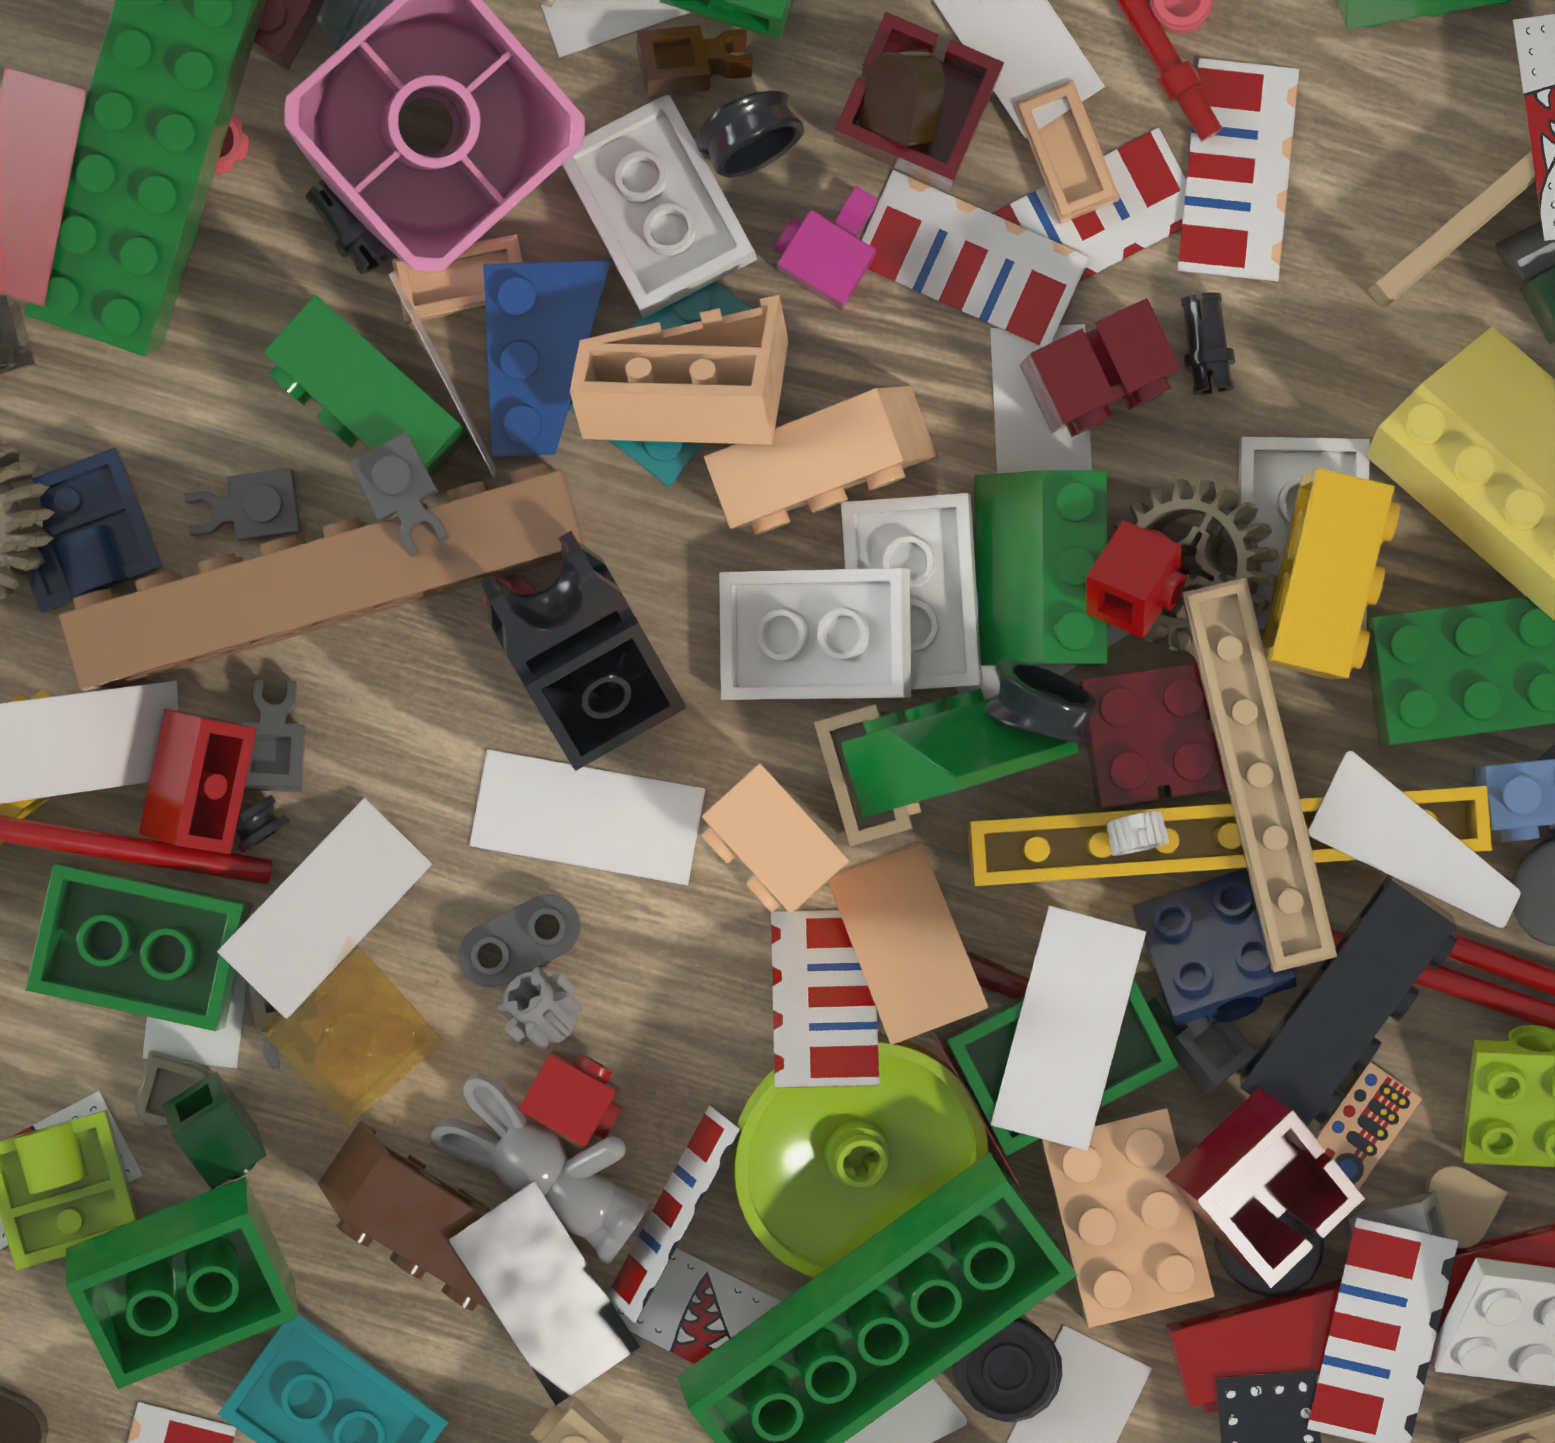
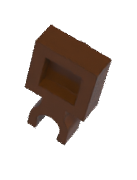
(683, 61)

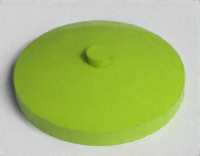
(846, 1161)

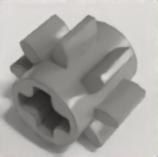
(540, 1008)

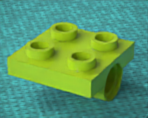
(1511, 1100)
(62, 1188)

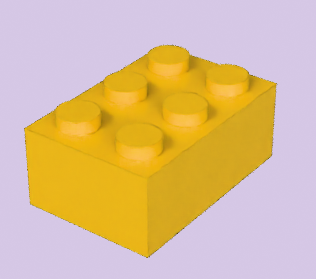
(1329, 574)

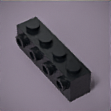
(1350, 1000)

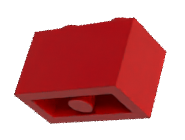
(197, 781)

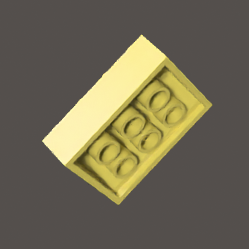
(1483, 458)

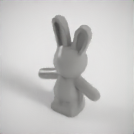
(531, 1152)

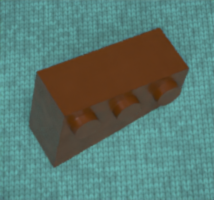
(404, 1209)

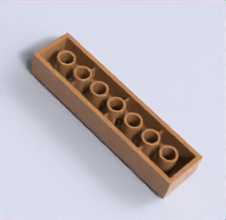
(316, 583)

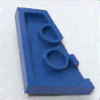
(532, 347)

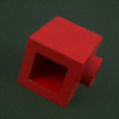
(1135, 579)
(573, 1098)

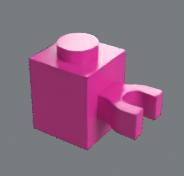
(827, 254)

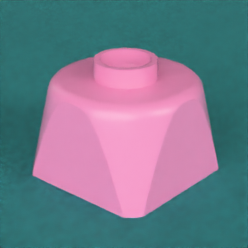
(504, 113)

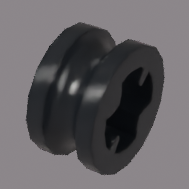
(259, 823)

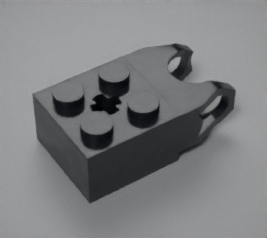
(583, 657)

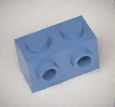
(1519, 797)

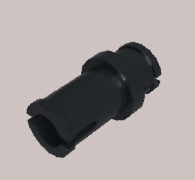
(351, 235)
(1207, 344)

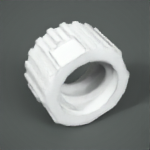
(1137, 833)

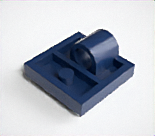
(95, 531)
(1210, 950)

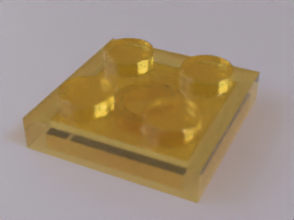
(353, 1036)

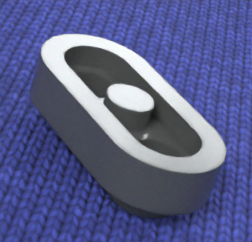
(519, 940)

